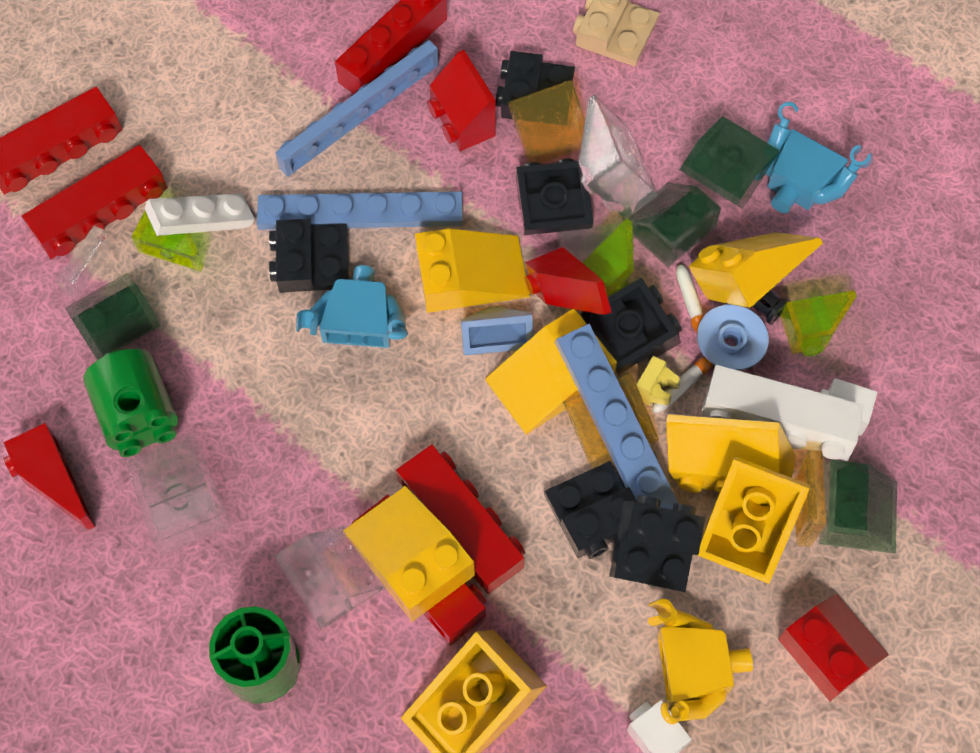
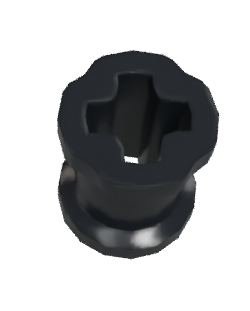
(771, 306)

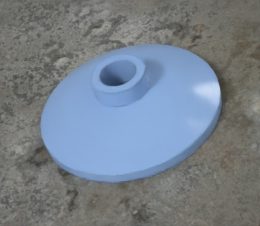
(733, 323)

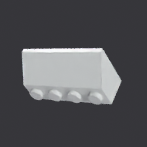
(806, 416)

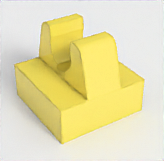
(653, 378)

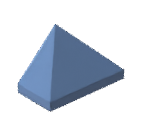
(496, 330)

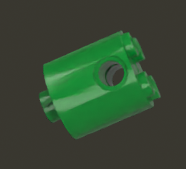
(130, 401)
(254, 655)

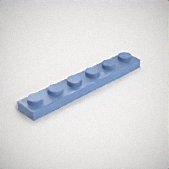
(356, 109)
(363, 209)
(613, 416)

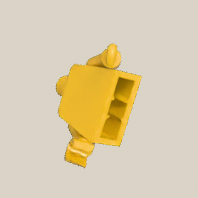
(694, 663)

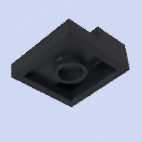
(526, 75)
(553, 197)
(308, 255)
(635, 326)
(590, 509)
(656, 543)

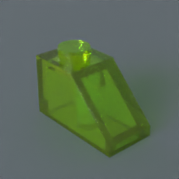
(172, 248)
(614, 258)
(815, 320)

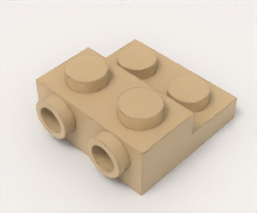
(615, 29)

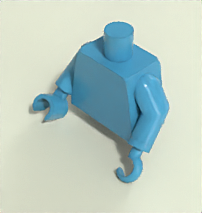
(807, 170)
(356, 313)

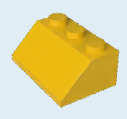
(705, 447)

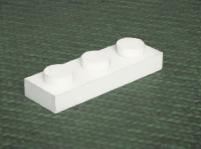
(199, 213)

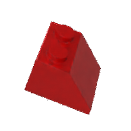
(463, 103)
(832, 646)

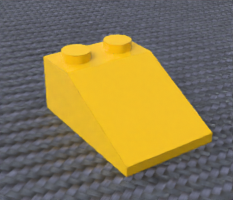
(750, 267)
(469, 268)
(536, 377)
(752, 519)
(410, 552)
(474, 697)

